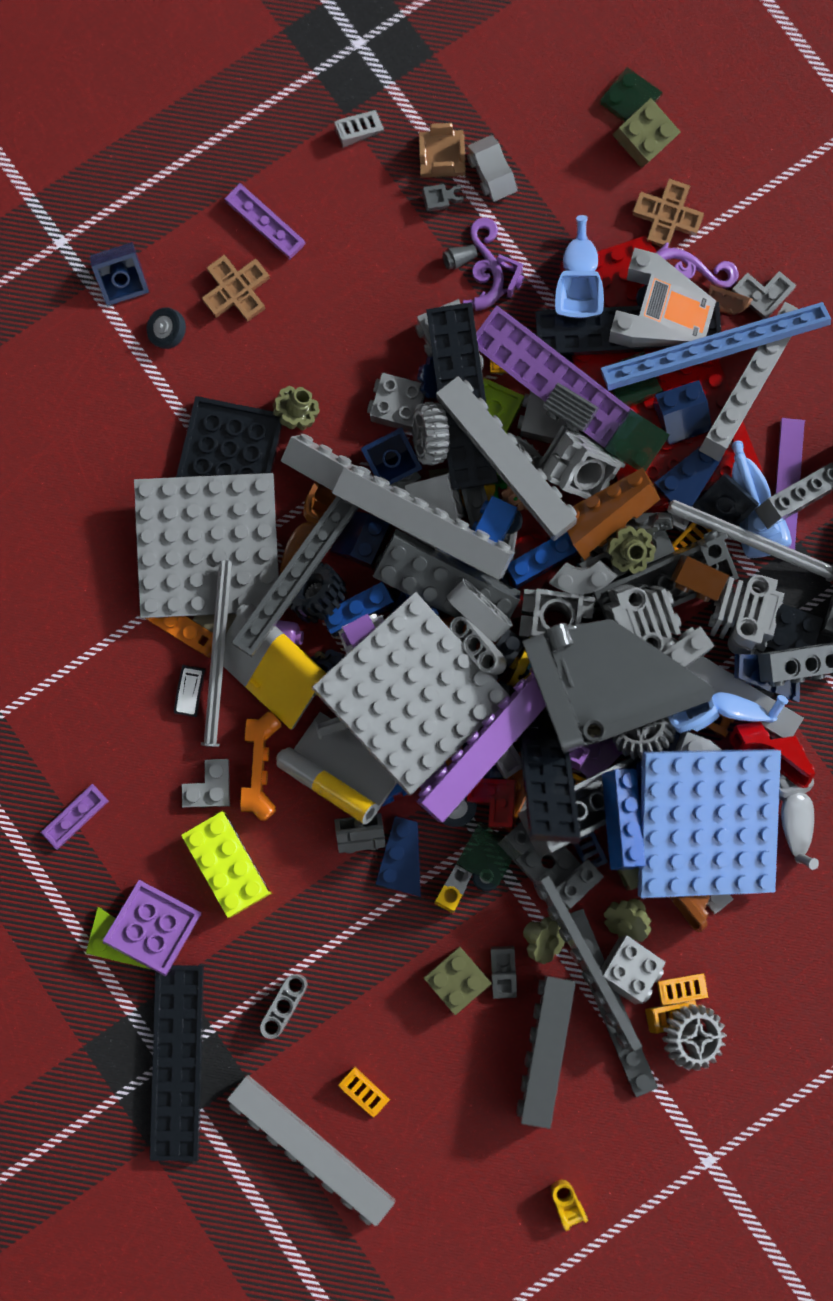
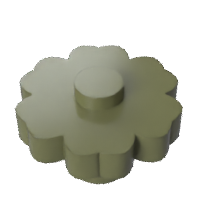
(295, 408)
(631, 549)
(628, 919)
(543, 940)

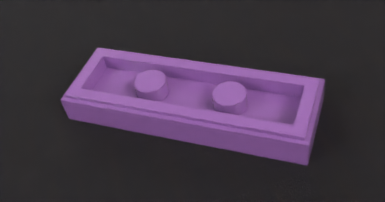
(74, 816)

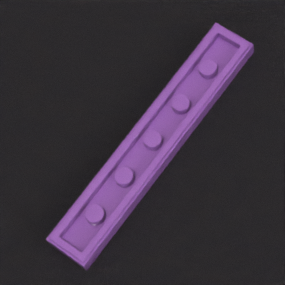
(789, 463)

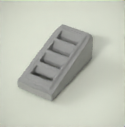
(353, 137)

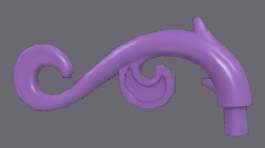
(490, 263)
(693, 264)

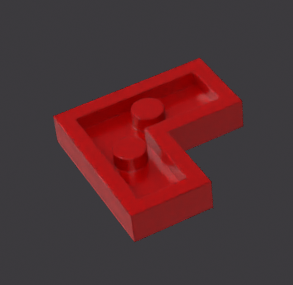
(500, 796)

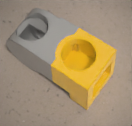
(453, 889)

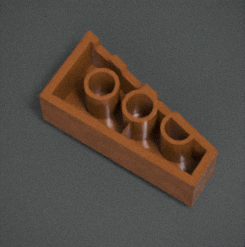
(610, 510)

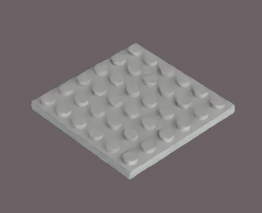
(193, 525)
(410, 693)

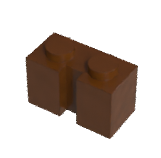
(699, 578)

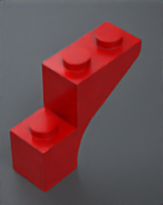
(793, 761)

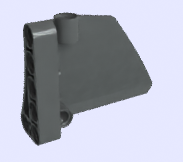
(607, 680)

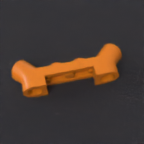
(253, 798)

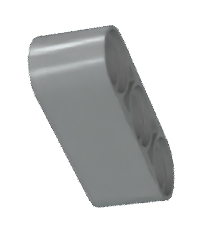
(479, 610)
(486, 651)
(275, 1014)

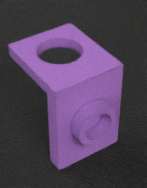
(516, 267)

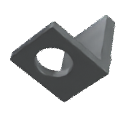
(712, 538)

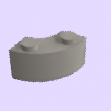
(492, 168)
(583, 580)

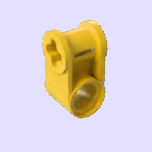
(568, 1207)

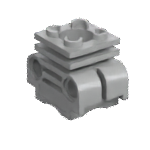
(579, 463)
(539, 602)
(747, 614)
(646, 615)

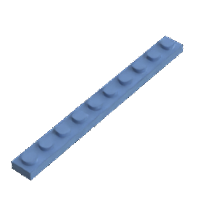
(715, 346)

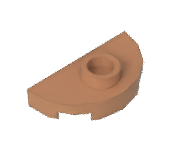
(729, 302)

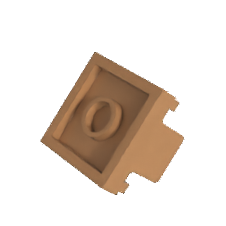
(442, 151)

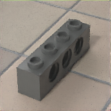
(796, 496)
(659, 540)
(773, 664)

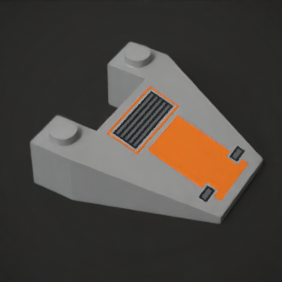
(671, 310)

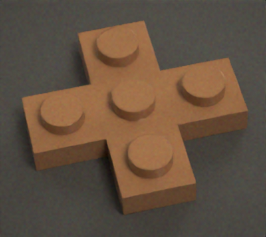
(668, 213)
(236, 288)

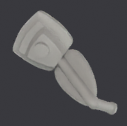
(797, 820)

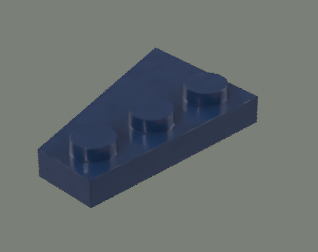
(687, 478)
(747, 670)
(401, 858)

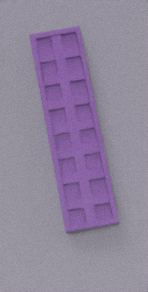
(542, 367)

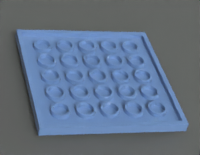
(709, 822)

